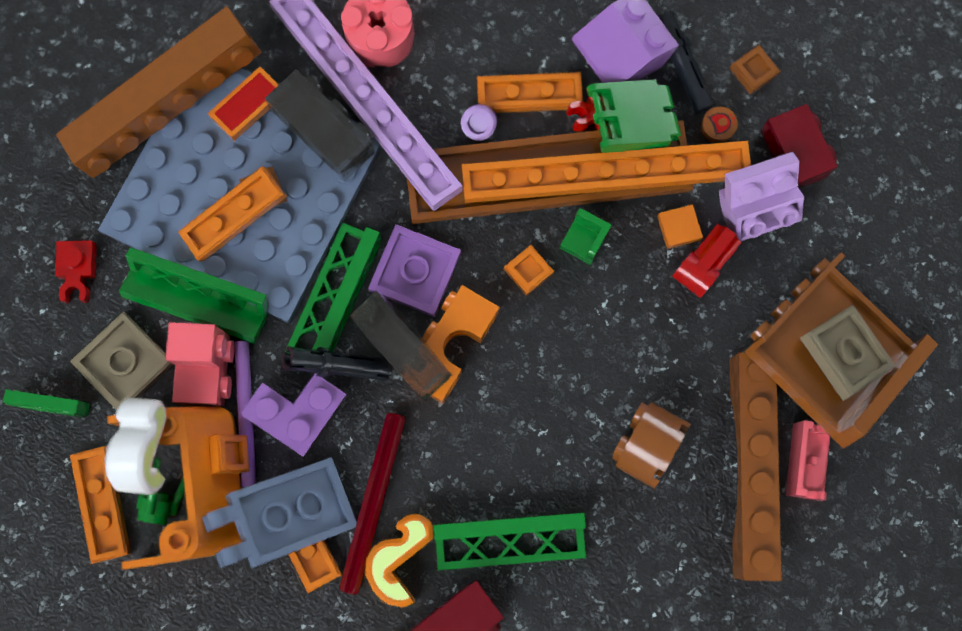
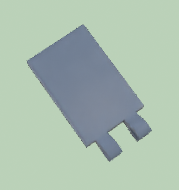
(284, 514)

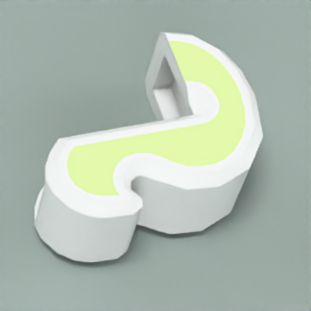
(134, 447)

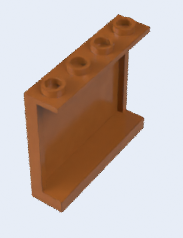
(789, 363)

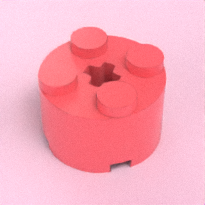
(369, 41)

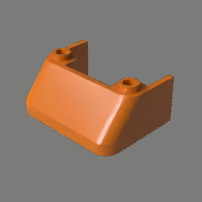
(203, 490)

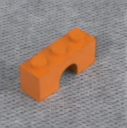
(464, 316)

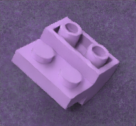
(762, 197)

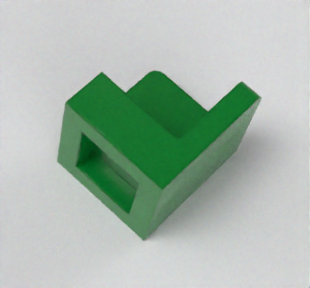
(585, 236)

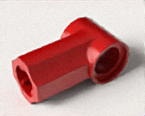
(703, 265)

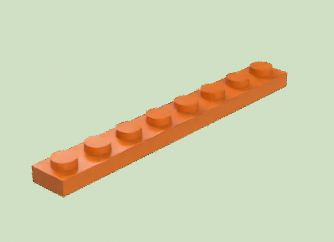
(603, 171)

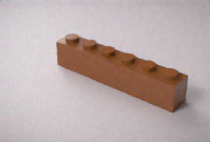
(158, 93)

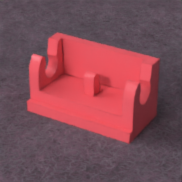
(808, 461)

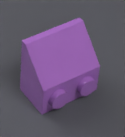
(625, 42)

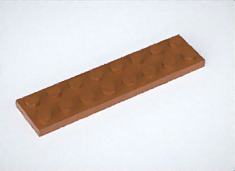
(527, 148)

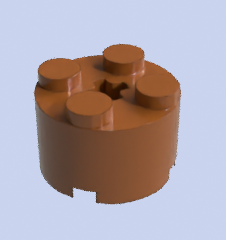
(651, 443)

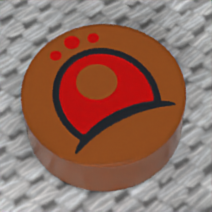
(719, 124)

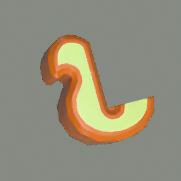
(391, 554)

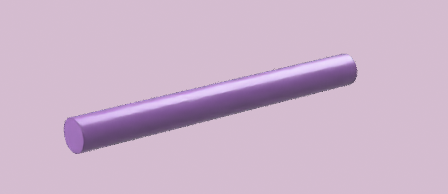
(244, 395)

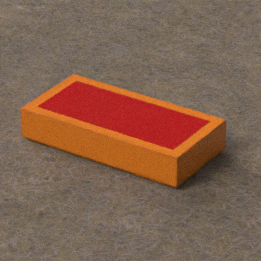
(244, 104)

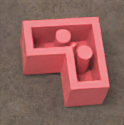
(200, 364)

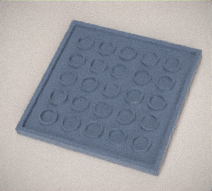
(197, 164)

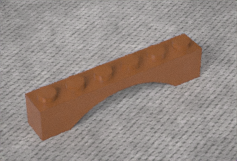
(758, 503)

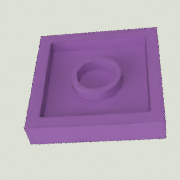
(415, 270)

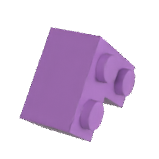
(296, 422)

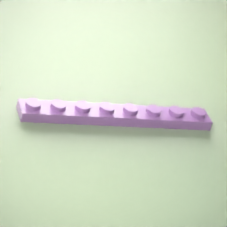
(369, 101)

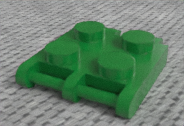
(635, 115)

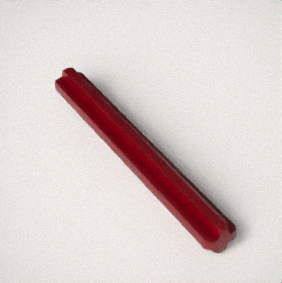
(372, 503)

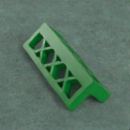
(347, 292)
(194, 295)
(510, 526)

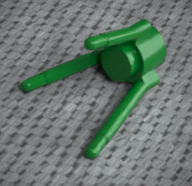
(156, 507)

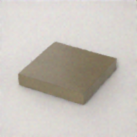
(847, 352)
(122, 361)

